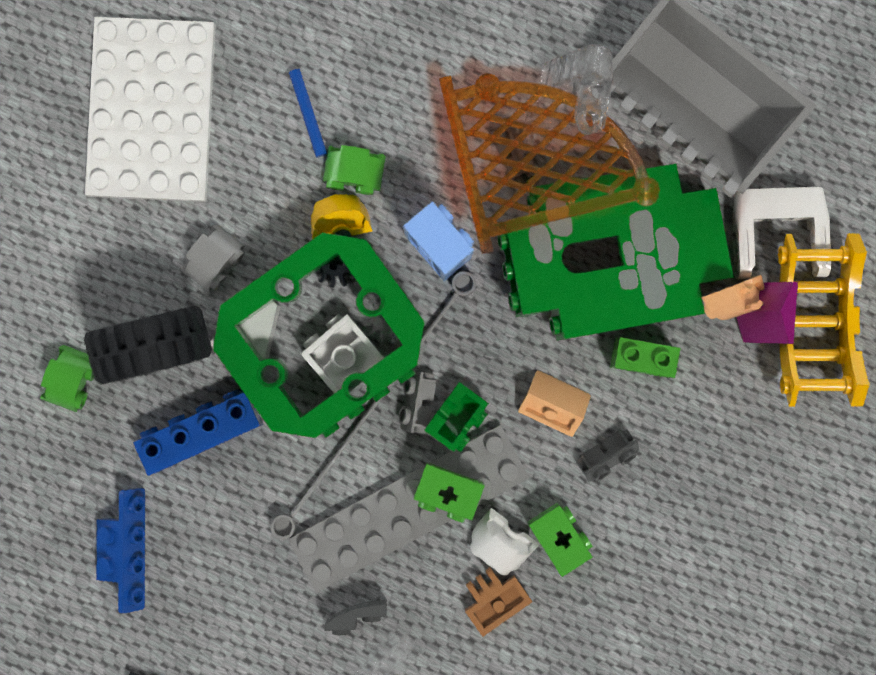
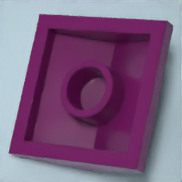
(775, 318)

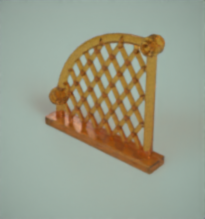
(488, 89)

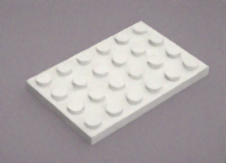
(150, 109)

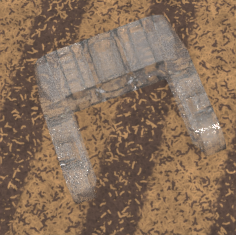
(578, 74)

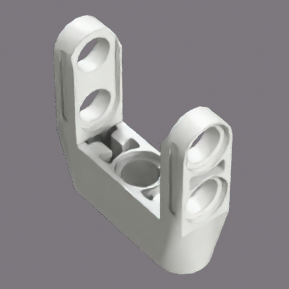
(777, 203)

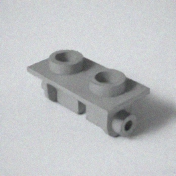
(413, 415)

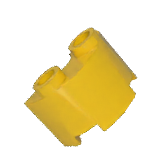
(339, 213)

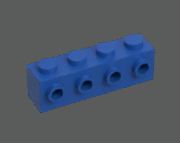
(196, 433)

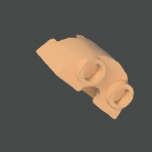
(734, 300)

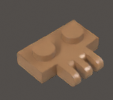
(495, 601)

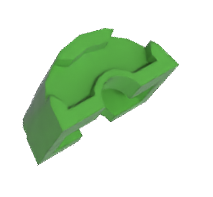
(353, 168)
(66, 379)

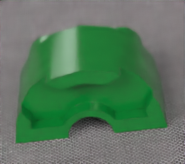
(456, 417)

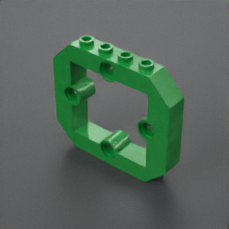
(248, 366)

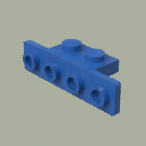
(123, 550)

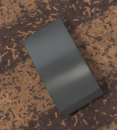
(346, 619)

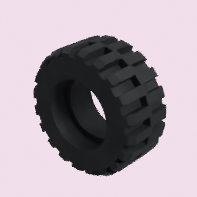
(147, 345)

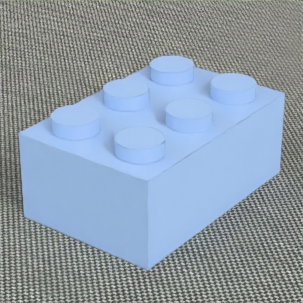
(439, 240)

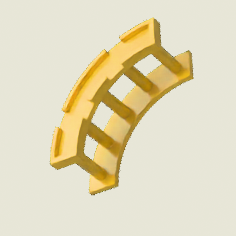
(847, 321)

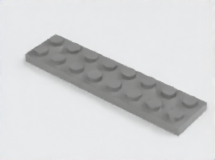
(392, 516)

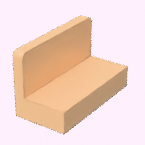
(555, 403)

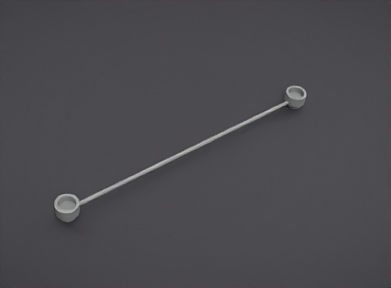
(285, 525)

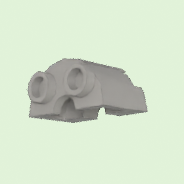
(211, 257)

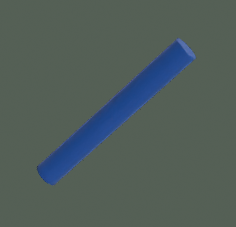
(307, 113)

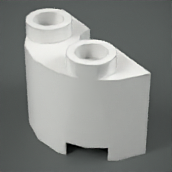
(499, 545)

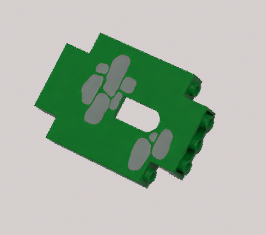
(662, 253)

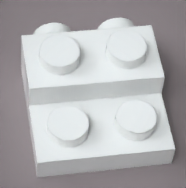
(340, 352)

